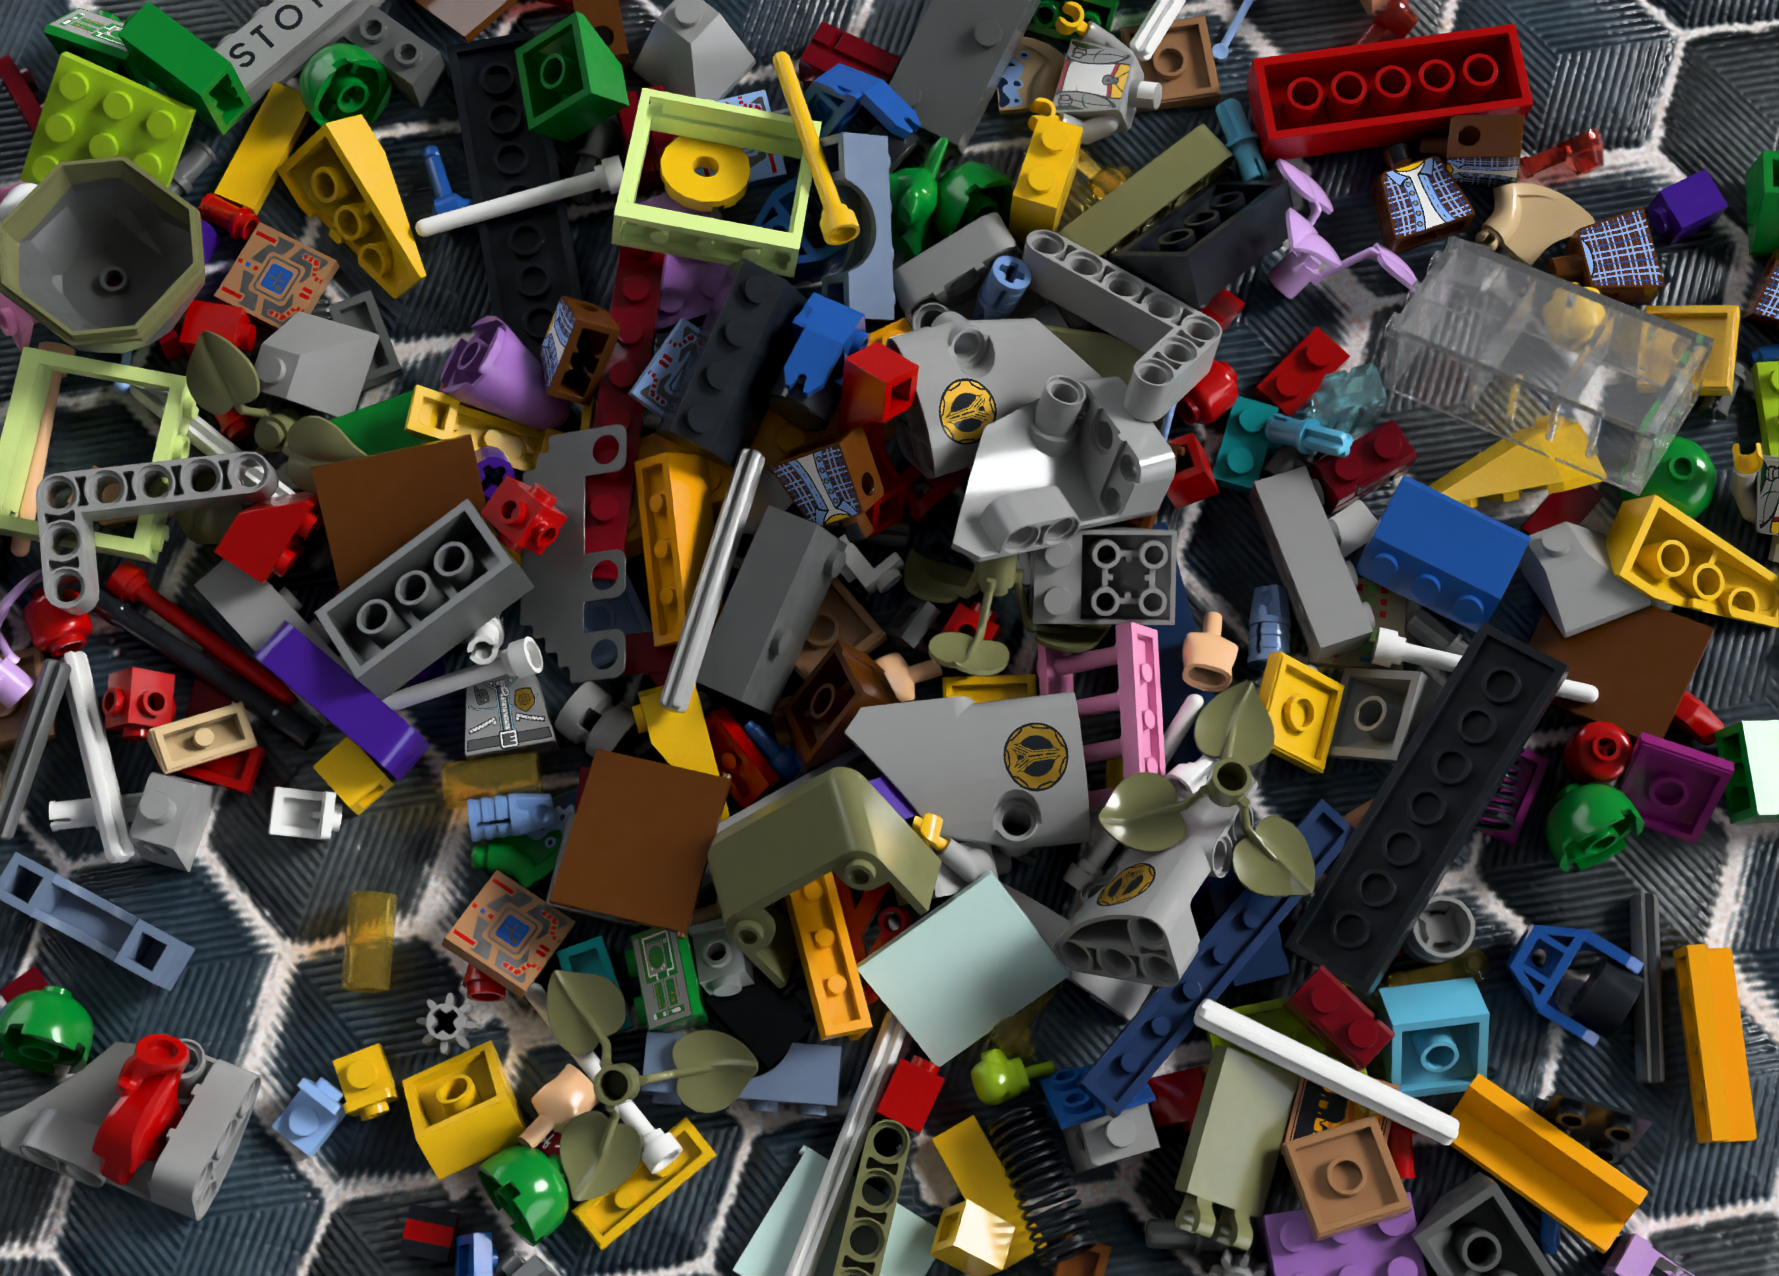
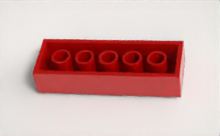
(1384, 91)

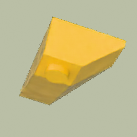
(351, 188)
(1504, 472)
(1687, 565)

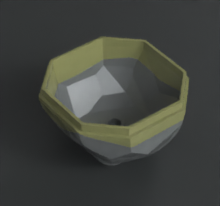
(99, 225)

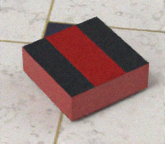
(429, 1233)

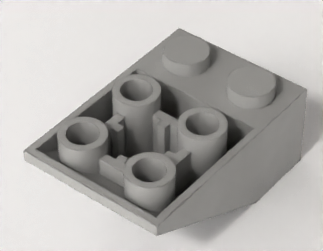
(1106, 578)

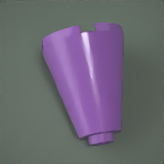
(502, 377)

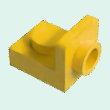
(366, 1082)

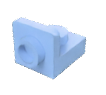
(311, 1115)

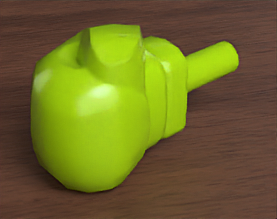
(1002, 1079)

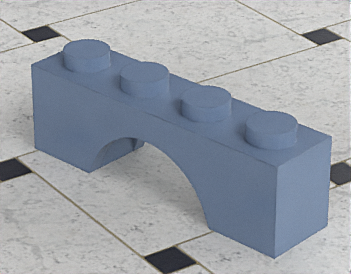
(862, 181)
(94, 921)
(803, 1079)

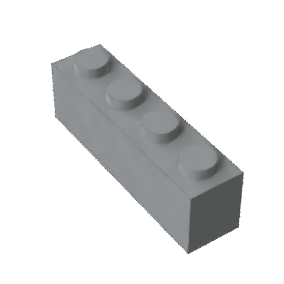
(1311, 564)
(259, 610)

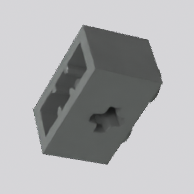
(411, 63)

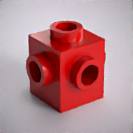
(524, 516)
(138, 701)

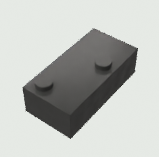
(959, 63)
(423, 600)
(771, 609)

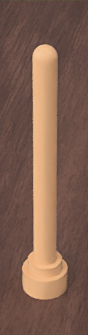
(28, 508)

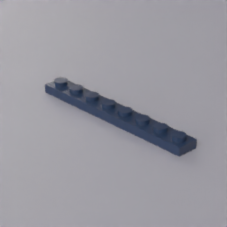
(1220, 956)

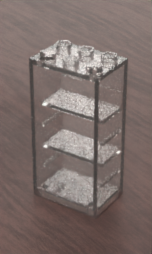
(1545, 363)

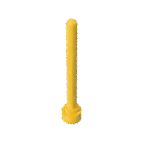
(837, 221)

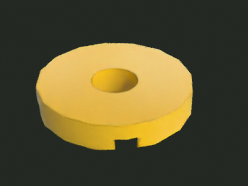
(701, 192)

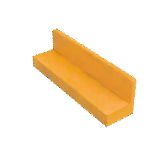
(675, 536)
(828, 960)
(1714, 1044)
(1544, 1164)

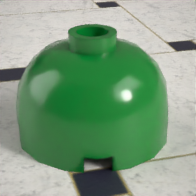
(344, 83)
(968, 194)
(1681, 478)
(1589, 824)
(46, 1030)
(528, 1189)

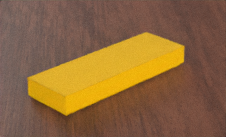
(264, 148)
(983, 1181)
(617, 1211)

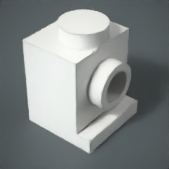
(725, 975)

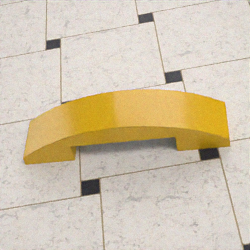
(440, 417)

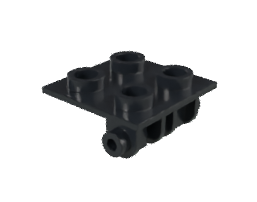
(768, 1016)
(1595, 1125)

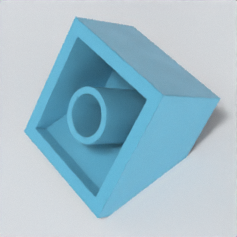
(1437, 1036)

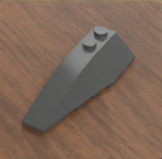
(1478, 1234)

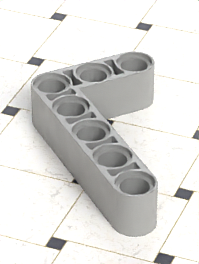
(1173, 335)
(133, 501)

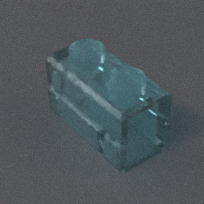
(1349, 400)

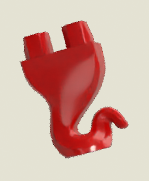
(147, 1107)

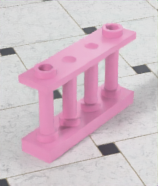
(1136, 699)

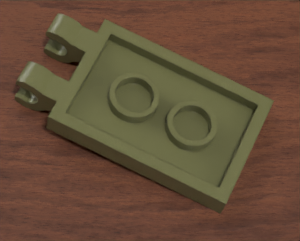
(1234, 1146)

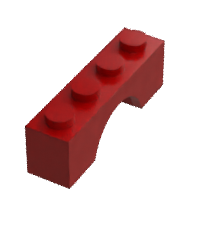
(875, 389)

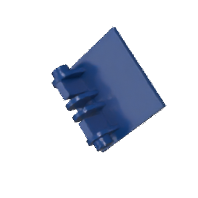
(1073, 1106)

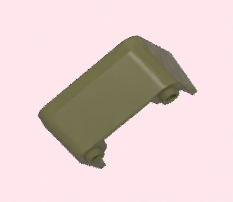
(815, 829)

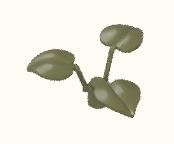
(224, 379)
(973, 655)
(1241, 733)
(597, 1149)

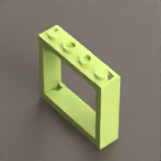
(698, 235)
(22, 429)

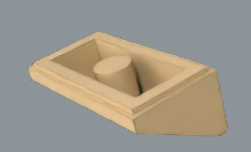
(201, 738)

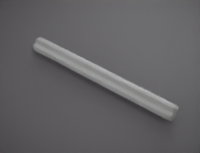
(712, 581)

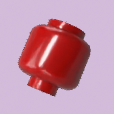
(1210, 396)
(53, 628)
(1597, 753)

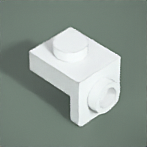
(872, 579)
(304, 813)

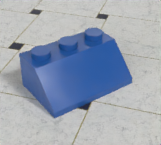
(1442, 554)

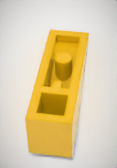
(677, 736)

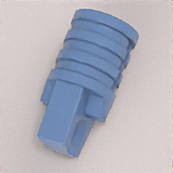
(996, 295)
(1268, 625)
(509, 815)

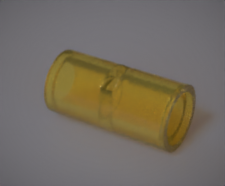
(491, 778)
(369, 942)

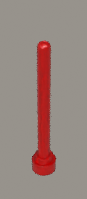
(131, 583)

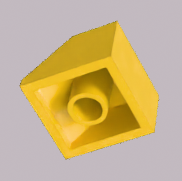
(463, 1110)

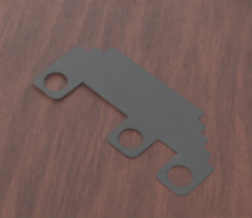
(564, 570)

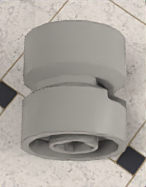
(612, 730)
(1441, 931)

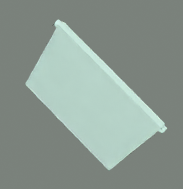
(963, 969)
(780, 1230)

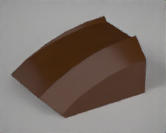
(831, 700)

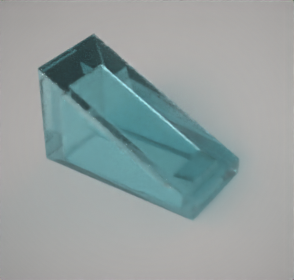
(1008, 612)

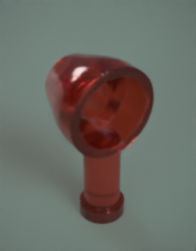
(1393, 21)
(1580, 153)

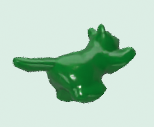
(913, 203)

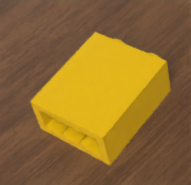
(1045, 178)

